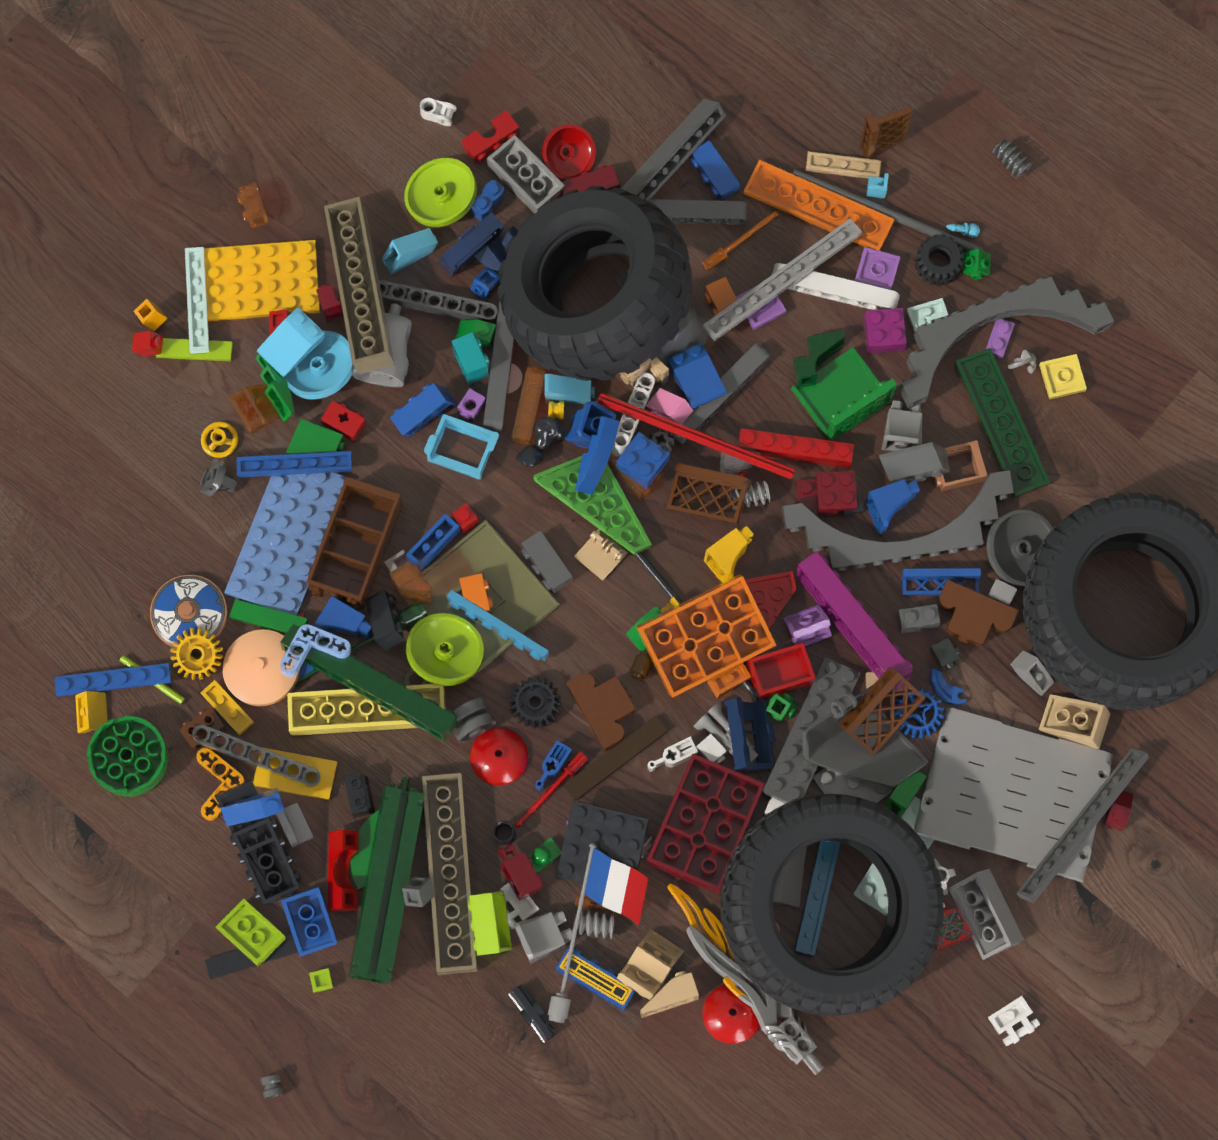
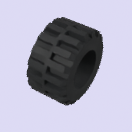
(943, 246)

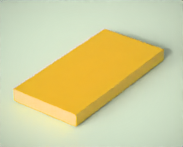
(323, 790)

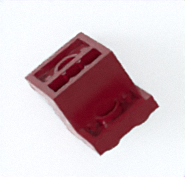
(828, 493)

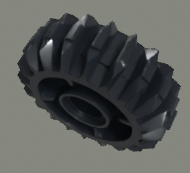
(532, 691)

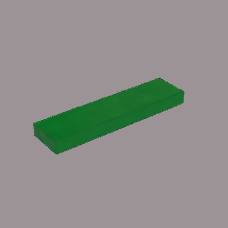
(265, 617)

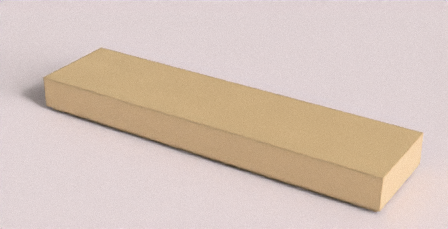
(842, 165)

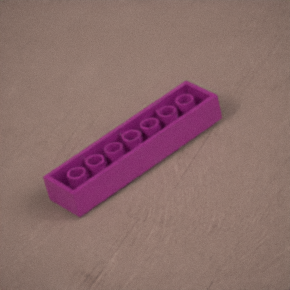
(851, 618)

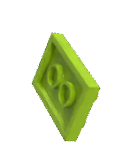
(250, 932)

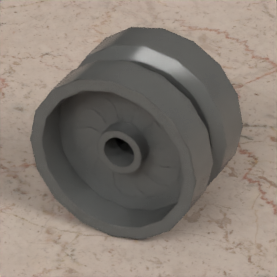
(472, 720)

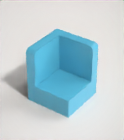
(877, 186)

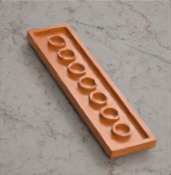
(816, 204)

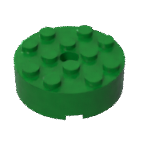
(133, 775)

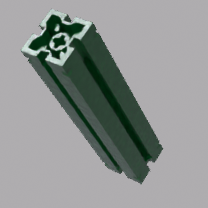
(386, 875)

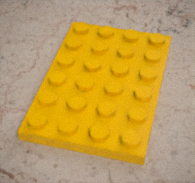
(261, 279)

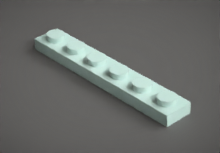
(197, 300)

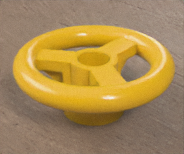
(219, 433)

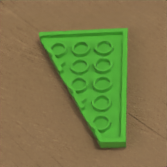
(605, 508)

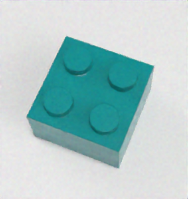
(471, 358)

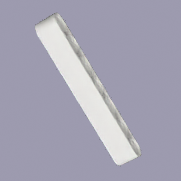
(844, 290)

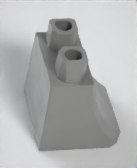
(902, 428)
(542, 936)

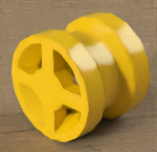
(556, 410)

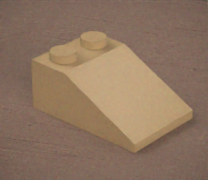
(1075, 720)
(675, 993)

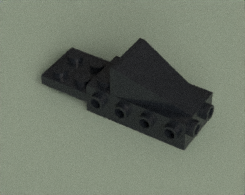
(261, 850)

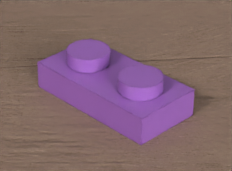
(1000, 337)

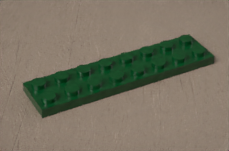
(1002, 421)

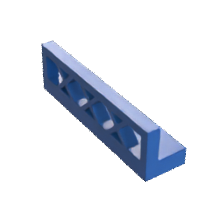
(937, 575)

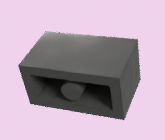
(918, 618)

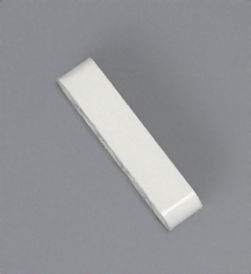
(639, 392)

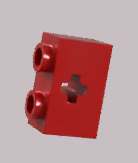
(350, 429)

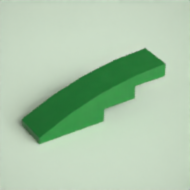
(277, 390)

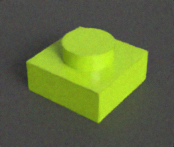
(321, 980)

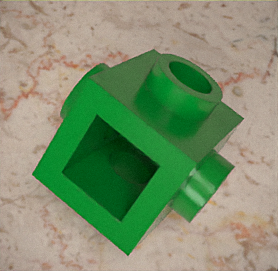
(976, 264)
(777, 709)

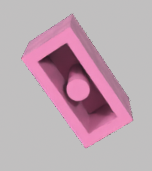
(669, 406)

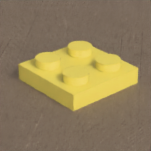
(1063, 376)

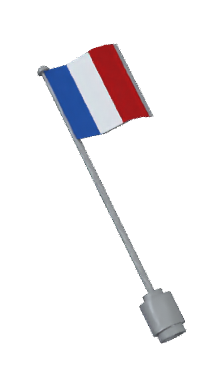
(612, 887)

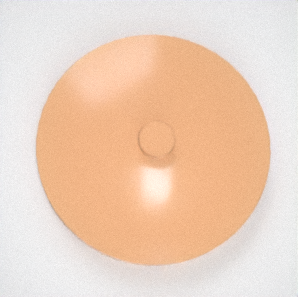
(254, 669)

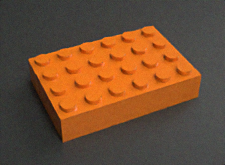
(705, 635)

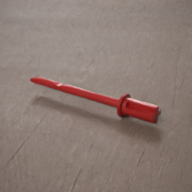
(570, 769)

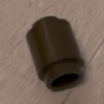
(641, 666)

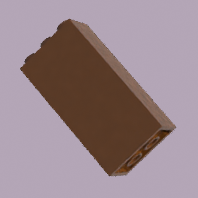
(354, 543)

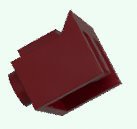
(330, 302)

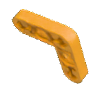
(225, 785)

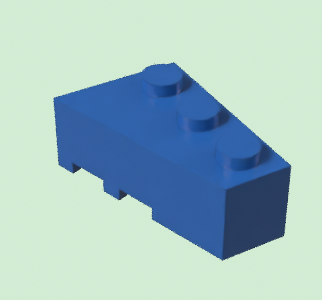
(422, 409)

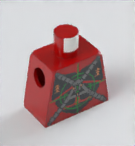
(953, 928)

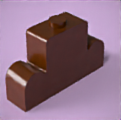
(974, 613)
(602, 707)

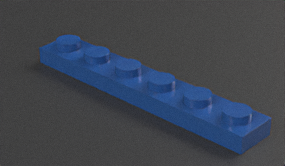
(294, 464)
(113, 679)

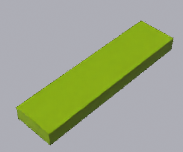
(180, 350)

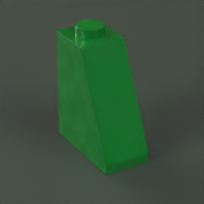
(315, 439)
(905, 793)

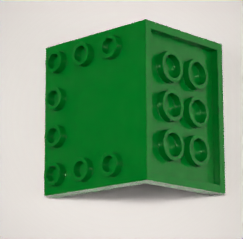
(844, 395)

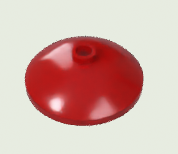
(580, 151)
(502, 769)
(724, 1026)

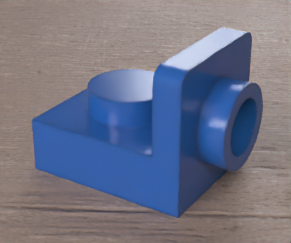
(484, 283)

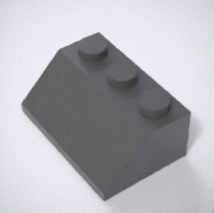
(915, 463)

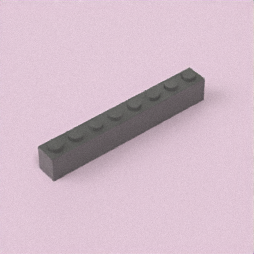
(675, 149)

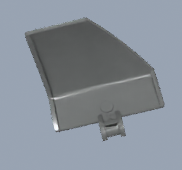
(836, 750)

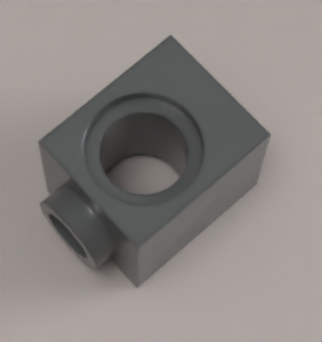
(417, 891)

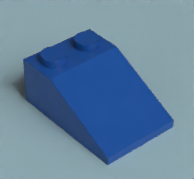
(696, 375)
(309, 921)

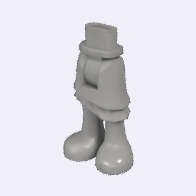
(725, 739)

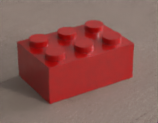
(781, 671)

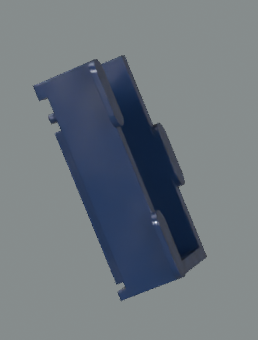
(470, 244)
(762, 730)

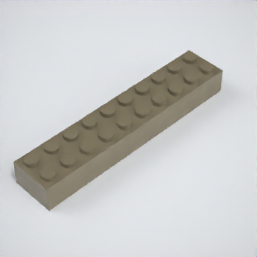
(359, 285)
(449, 873)

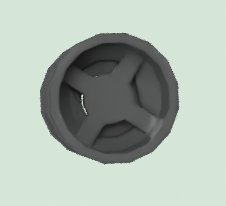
(272, 1087)

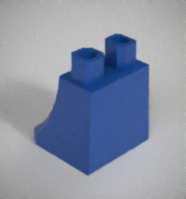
(586, 423)
(888, 500)
(343, 620)

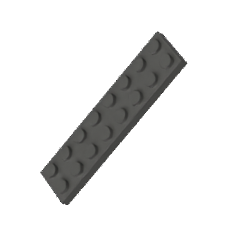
(792, 771)

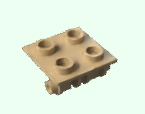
(600, 554)

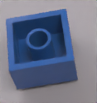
(643, 460)

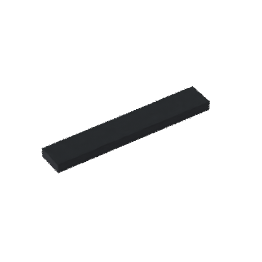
(238, 961)

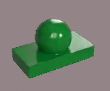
(544, 855)

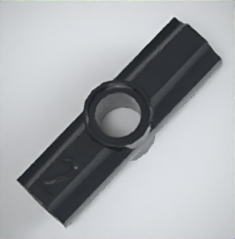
(532, 1013)

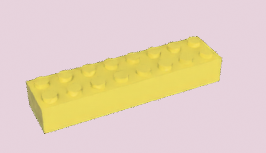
(348, 711)

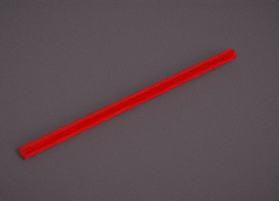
(696, 436)

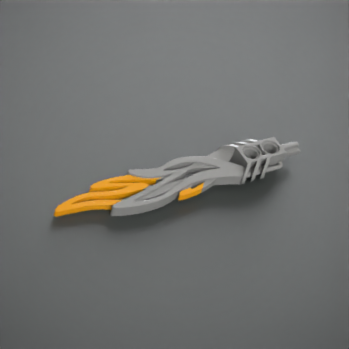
(765, 1008)

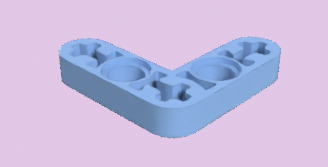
(308, 642)

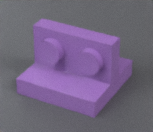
(808, 625)

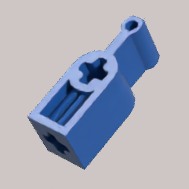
(553, 758)

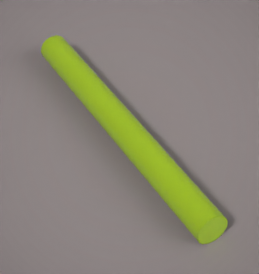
(163, 687)

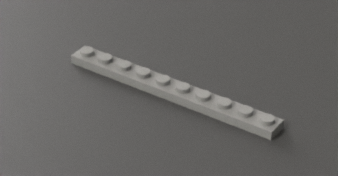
(782, 279)

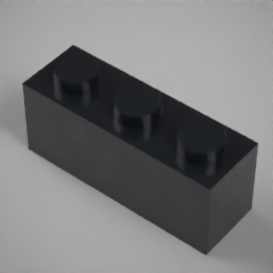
(385, 619)

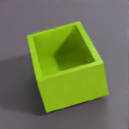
(490, 923)

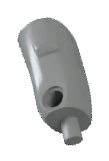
(399, 332)

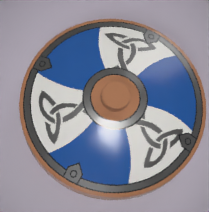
(188, 604)

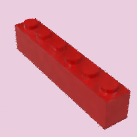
(797, 448)

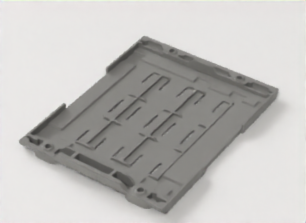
(982, 827)

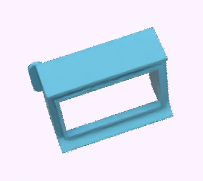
(467, 429)

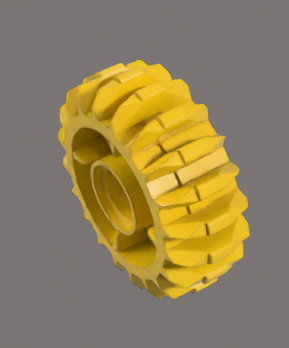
(200, 642)

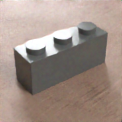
(546, 562)

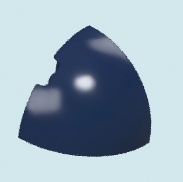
(495, 252)

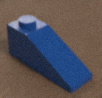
(253, 808)

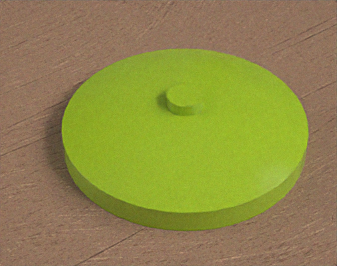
(440, 192)
(444, 649)

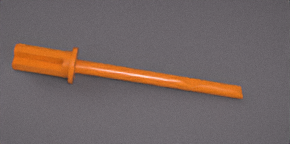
(721, 254)

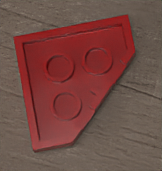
(772, 594)

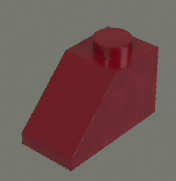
(1119, 811)

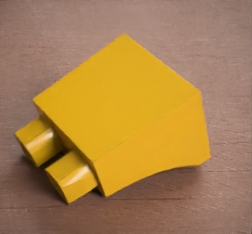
(726, 552)

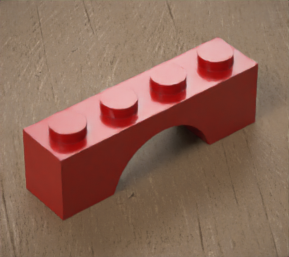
(341, 893)

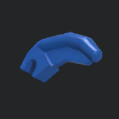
(946, 692)

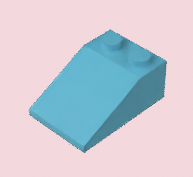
(291, 342)

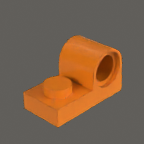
(726, 681)

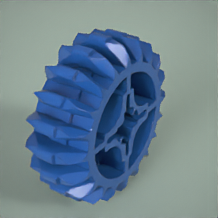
(931, 704)

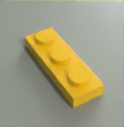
(227, 707)

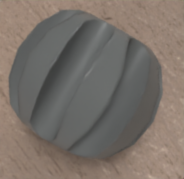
(665, 437)

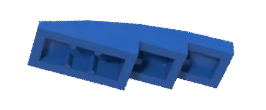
(599, 451)

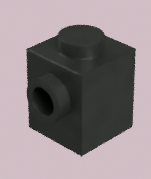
(945, 654)

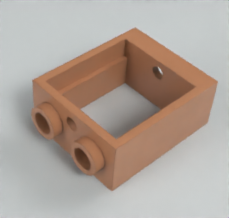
(978, 465)

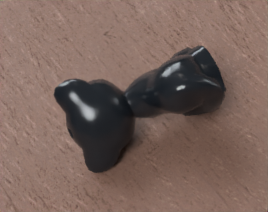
(545, 430)

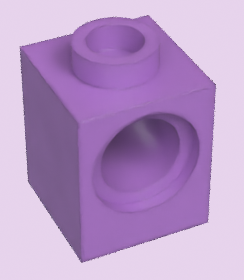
(474, 398)

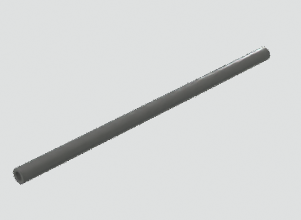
(900, 218)

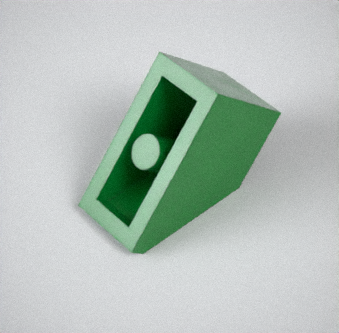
(481, 329)

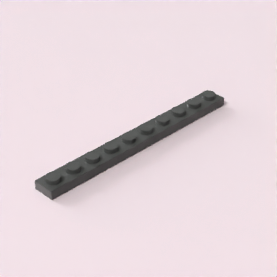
(1082, 825)

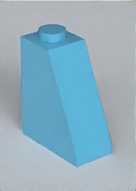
(408, 250)
(568, 390)

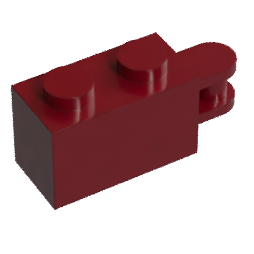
(520, 872)

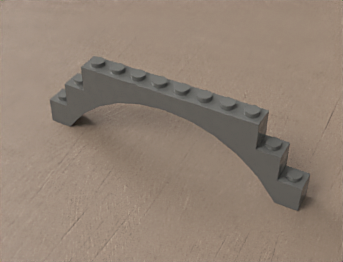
(1037, 299)
(851, 551)

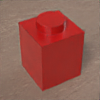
(147, 343)
(465, 518)

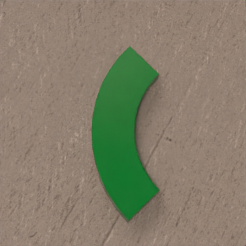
(360, 860)

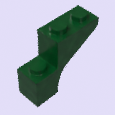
(820, 349)

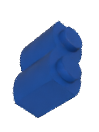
(485, 203)

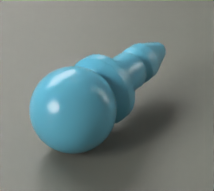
(971, 230)

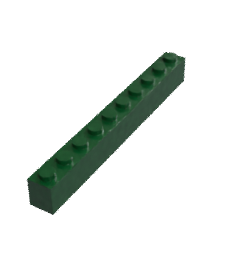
(378, 688)

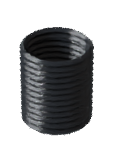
(496, 828)

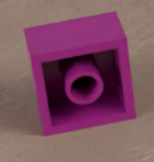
(884, 330)

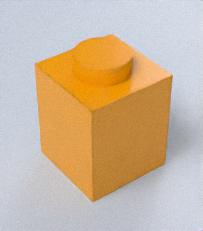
(150, 314)

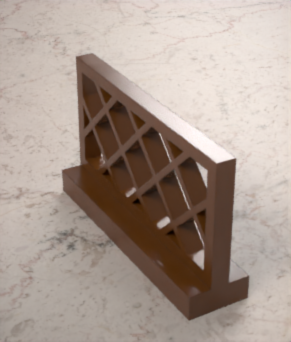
(884, 131)
(708, 476)
(882, 688)

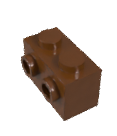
(205, 717)

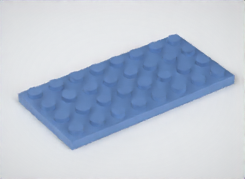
(285, 541)

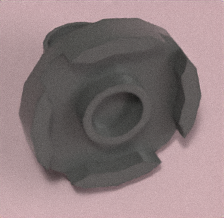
(215, 478)

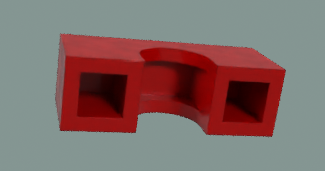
(479, 148)

